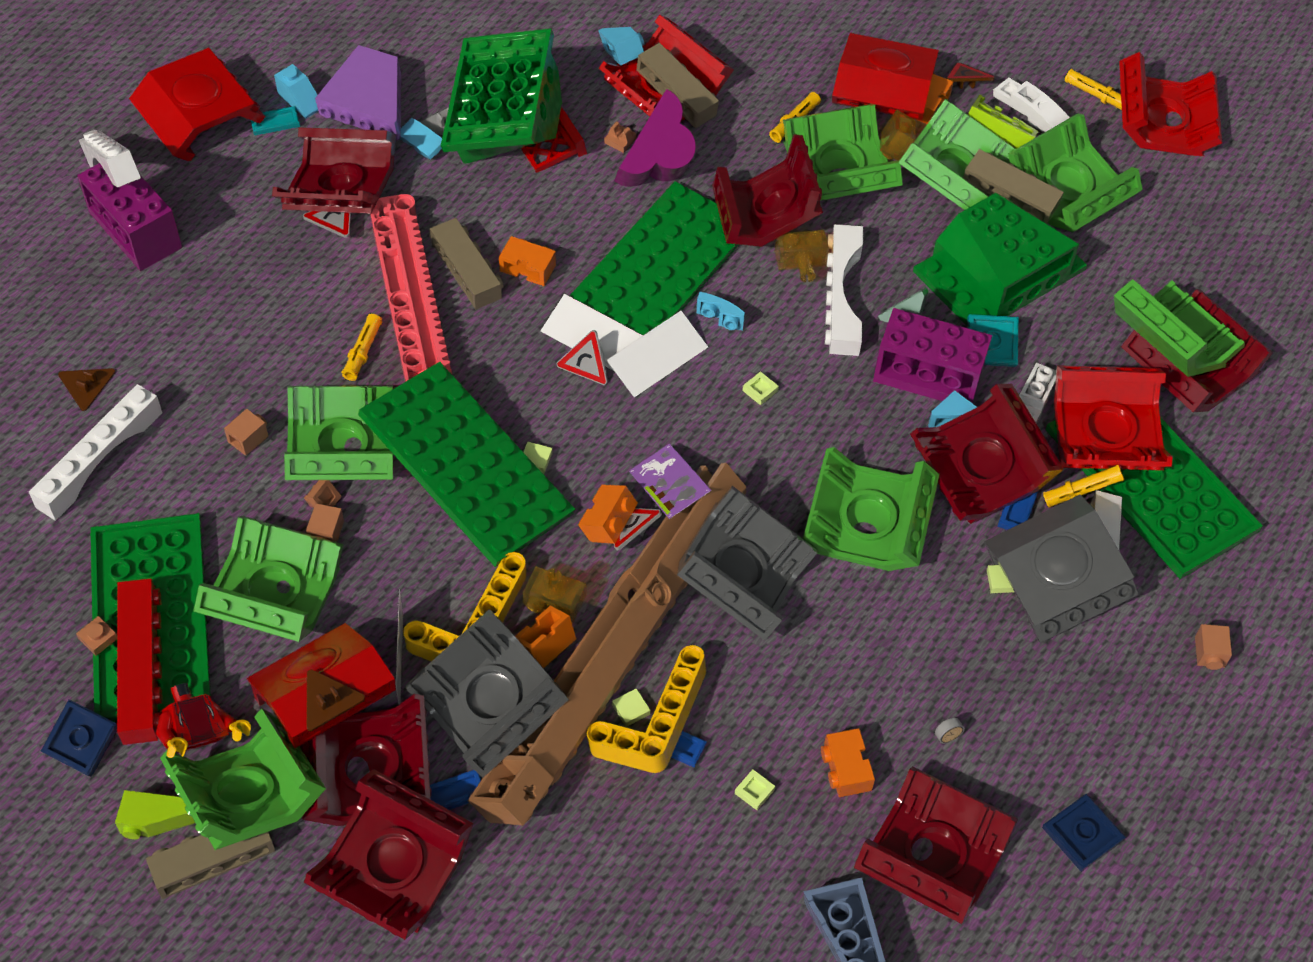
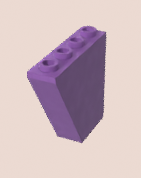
(365, 92)

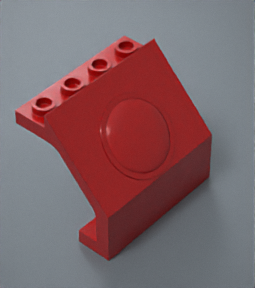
(685, 48)
(885, 75)
(191, 98)
(1149, 100)
(1109, 417)
(337, 655)

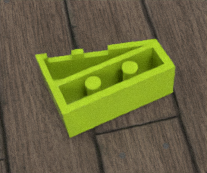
(1009, 129)

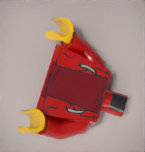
(195, 722)

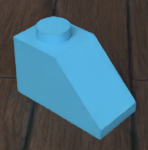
(622, 43)
(297, 90)

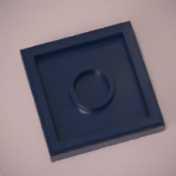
(80, 738)
(1083, 832)

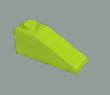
(150, 814)

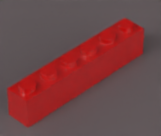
(137, 661)

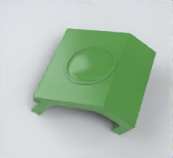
(848, 141)
(947, 149)
(1074, 166)
(1177, 327)
(319, 427)
(889, 501)
(249, 579)
(246, 787)

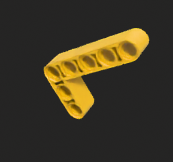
(491, 599)
(664, 718)

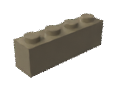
(666, 72)
(1024, 189)
(466, 263)
(197, 861)

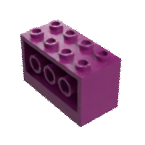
(131, 216)
(930, 356)

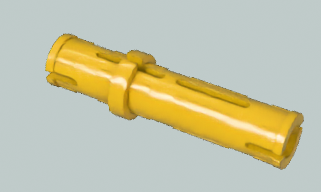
(1076, 80)
(809, 103)
(358, 355)
(1083, 486)

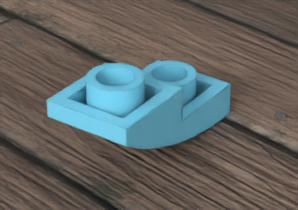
(421, 138)
(729, 314)

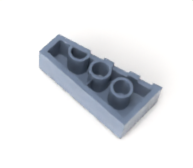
(845, 921)

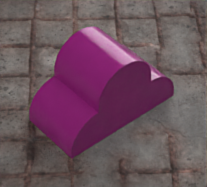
(661, 148)

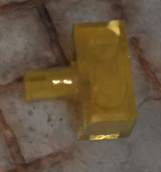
(897, 135)
(802, 252)
(554, 589)

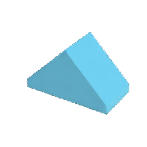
(949, 409)

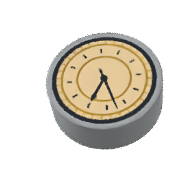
(949, 730)

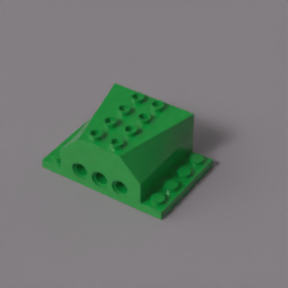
(503, 95)
(997, 260)

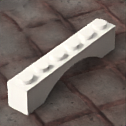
(111, 155)
(845, 326)
(65, 480)

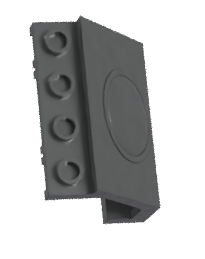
(745, 561)
(1063, 567)
(487, 692)

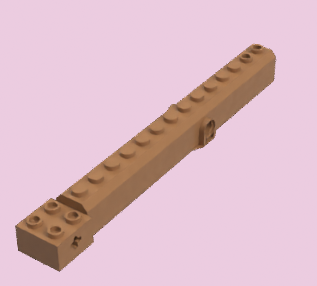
(600, 662)

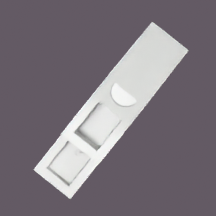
(1032, 102)
(1038, 389)

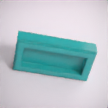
(276, 121)

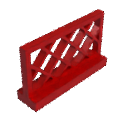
(570, 137)

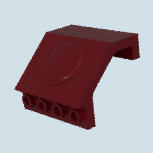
(340, 170)
(770, 202)
(1210, 388)
(988, 455)
(386, 739)
(965, 840)
(392, 855)

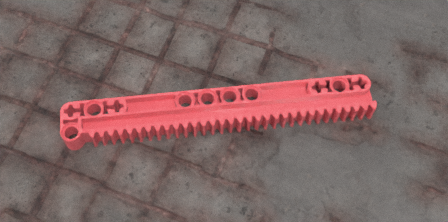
(408, 285)

